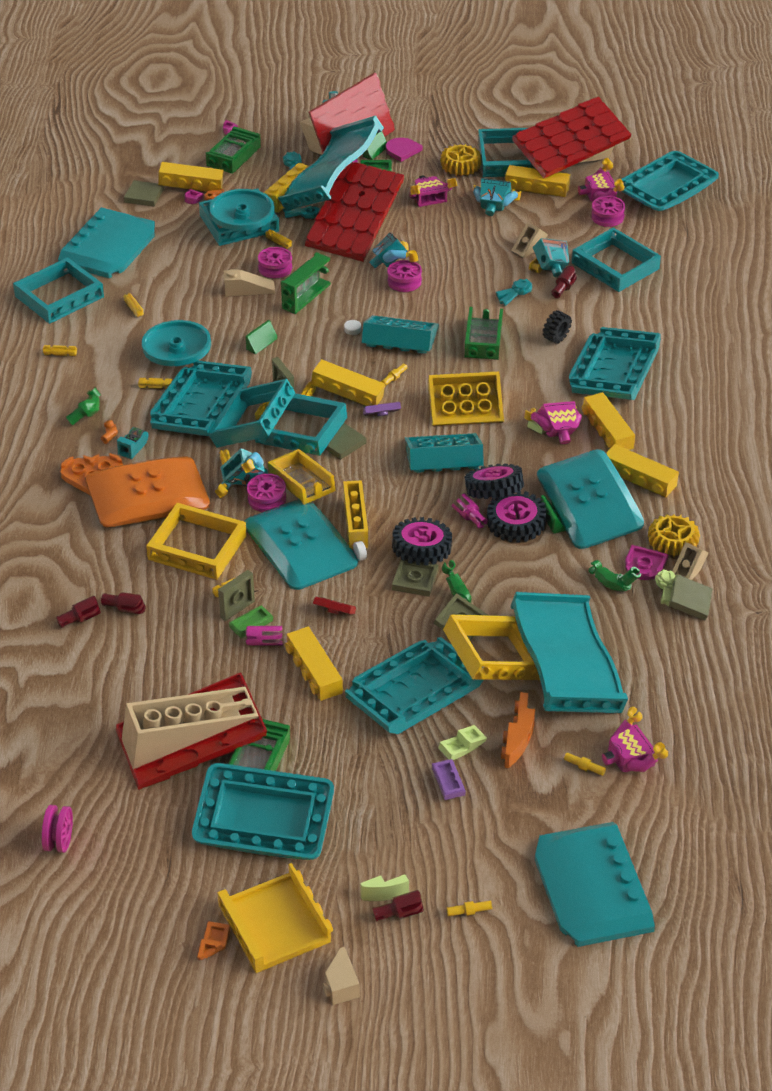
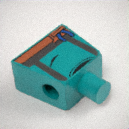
(552, 255)

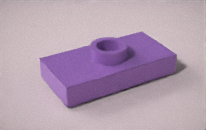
(381, 409)
(448, 779)

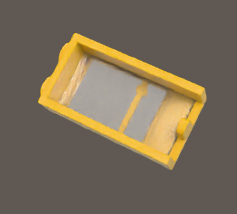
(303, 476)

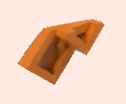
(214, 940)

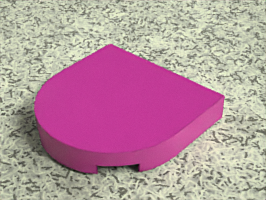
(402, 148)
(646, 560)

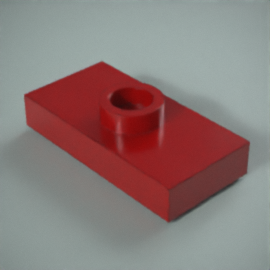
(334, 606)

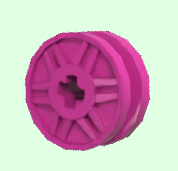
(608, 211)
(275, 262)
(404, 276)
(266, 492)
(57, 828)

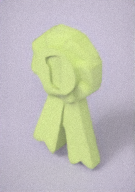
(664, 580)

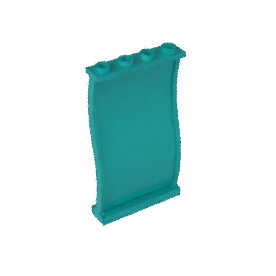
(344, 147)
(568, 653)

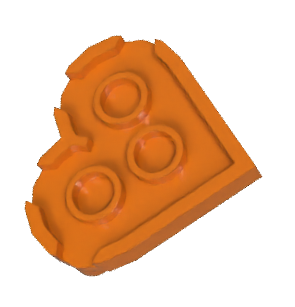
(76, 470)

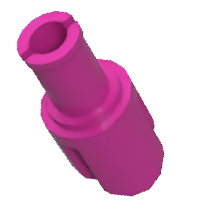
(470, 511)

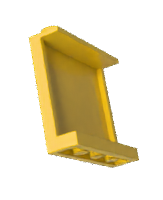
(276, 920)

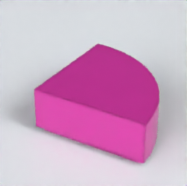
(227, 126)

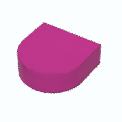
(193, 196)

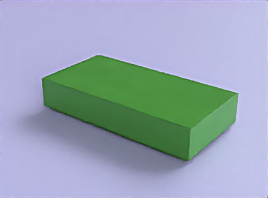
(255, 617)

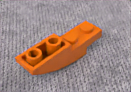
(518, 732)

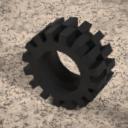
(557, 326)

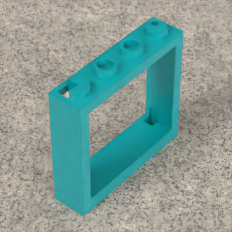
(495, 136)
(232, 236)
(583, 259)
(66, 305)
(314, 406)
(226, 431)

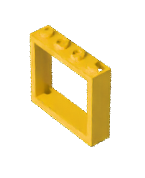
(193, 562)
(461, 626)

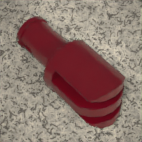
(564, 281)
(124, 602)
(80, 612)
(401, 906)

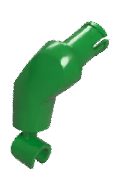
(86, 408)
(614, 581)
(455, 582)

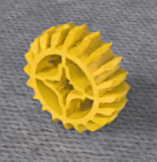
(460, 160)
(671, 532)

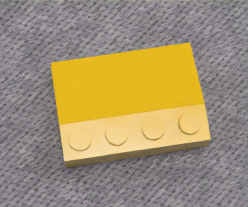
(465, 398)

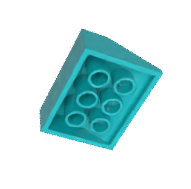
(399, 333)
(444, 452)

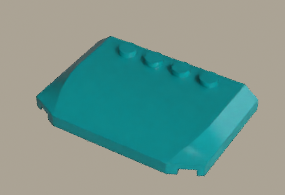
(109, 242)
(614, 363)
(198, 397)
(412, 685)
(593, 884)

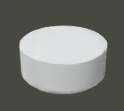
(352, 327)
(360, 550)

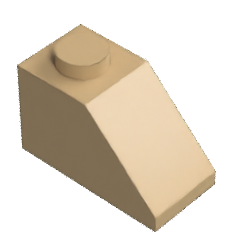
(527, 239)
(690, 561)
(341, 979)

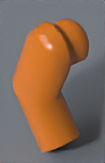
(212, 194)
(111, 431)

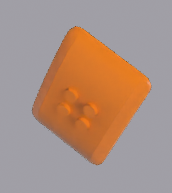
(145, 490)

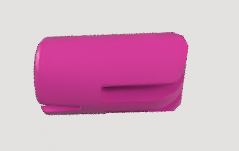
(257, 637)

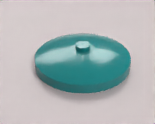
(242, 209)
(176, 343)

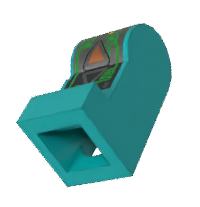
(133, 442)

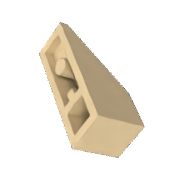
(245, 283)

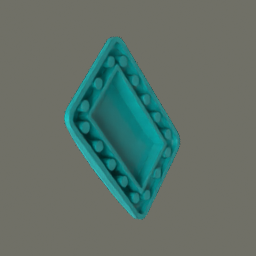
(668, 180)
(590, 498)
(301, 543)
(263, 811)

